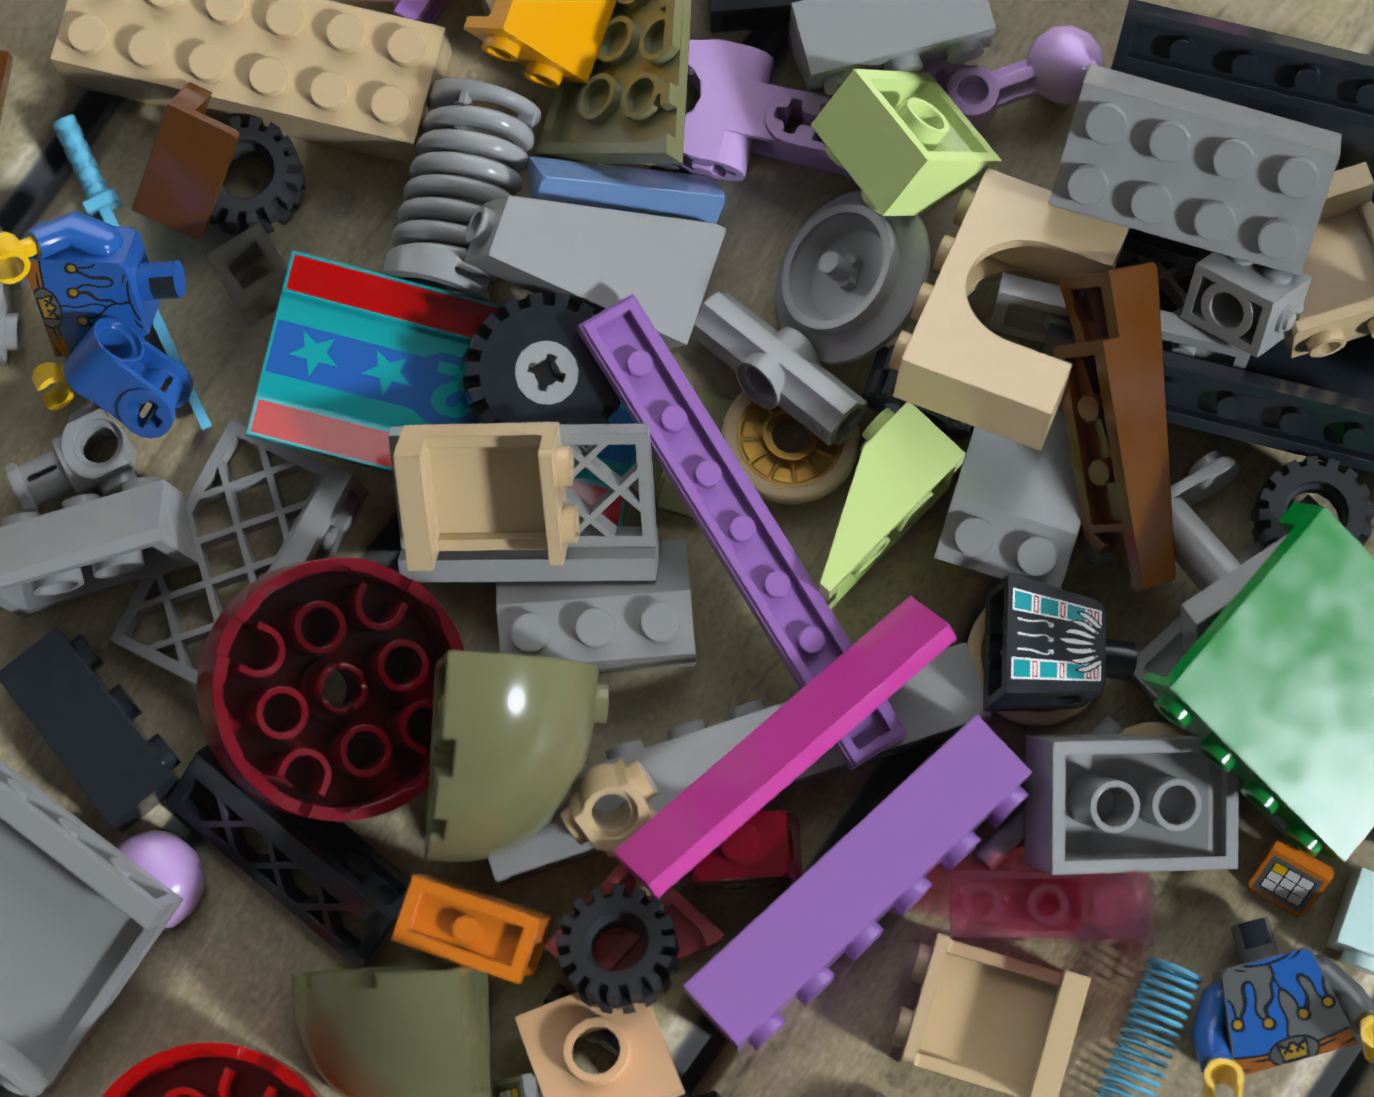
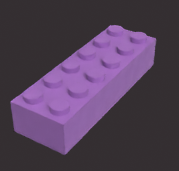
(857, 883)

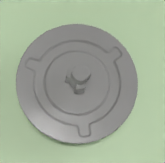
(852, 278)

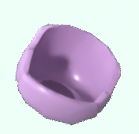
(172, 863)

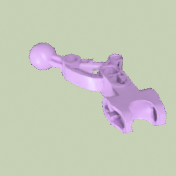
(748, 115)

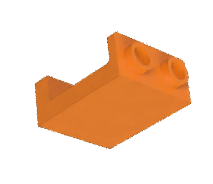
(473, 927)

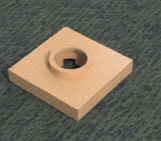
(643, 1062)

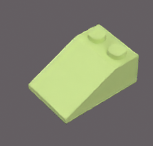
(897, 480)

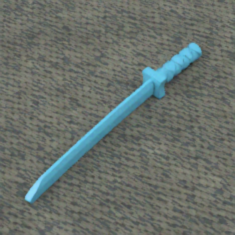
(102, 202)

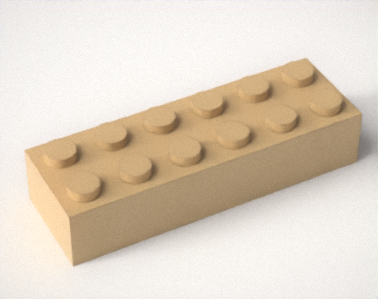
(302, 64)

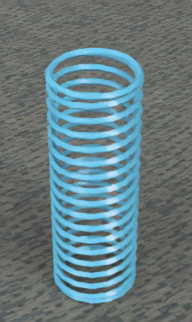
(1160, 968)

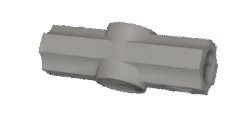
(778, 368)

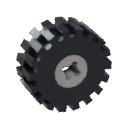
(521, 337)

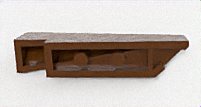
(1119, 418)

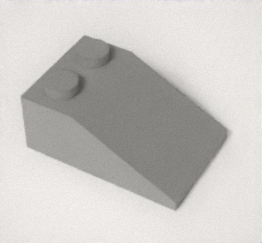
(1014, 508)
(1127, 805)

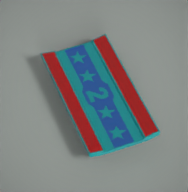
(375, 355)

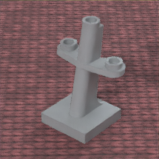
(1199, 550)

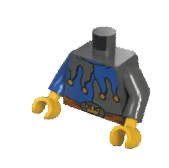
(1276, 1010)

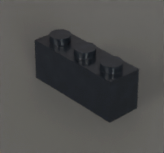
(92, 727)

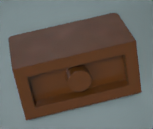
(186, 165)

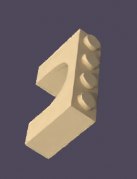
(957, 362)

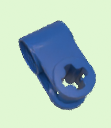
(125, 373)

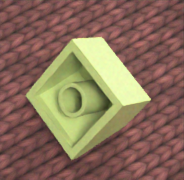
(902, 140)

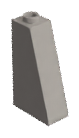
(599, 257)

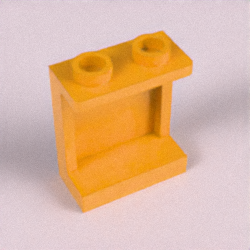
(547, 37)

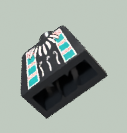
(1047, 648)

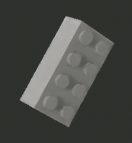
(1196, 169)

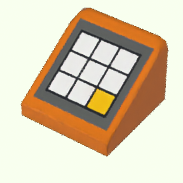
(1289, 878)

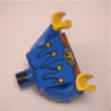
(83, 274)

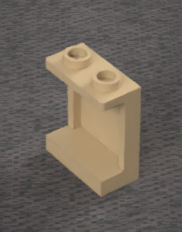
(1341, 268)
(484, 490)
(990, 1019)

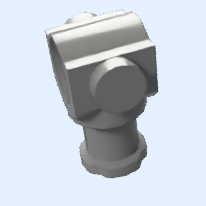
(69, 462)

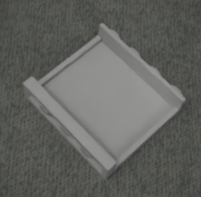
(69, 932)

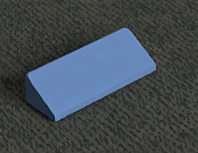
(626, 189)

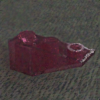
(1053, 908)

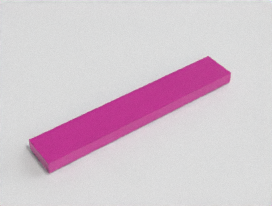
(784, 746)

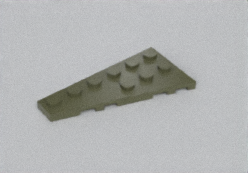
(634, 93)

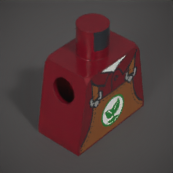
(754, 856)

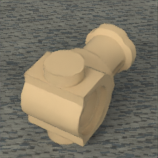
(611, 828)

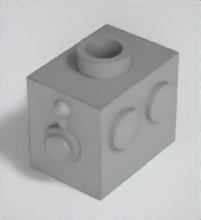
(1244, 302)

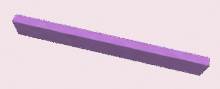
(728, 509)

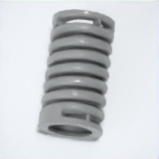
(460, 172)

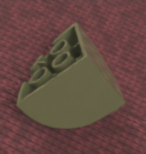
(505, 748)
(398, 1029)

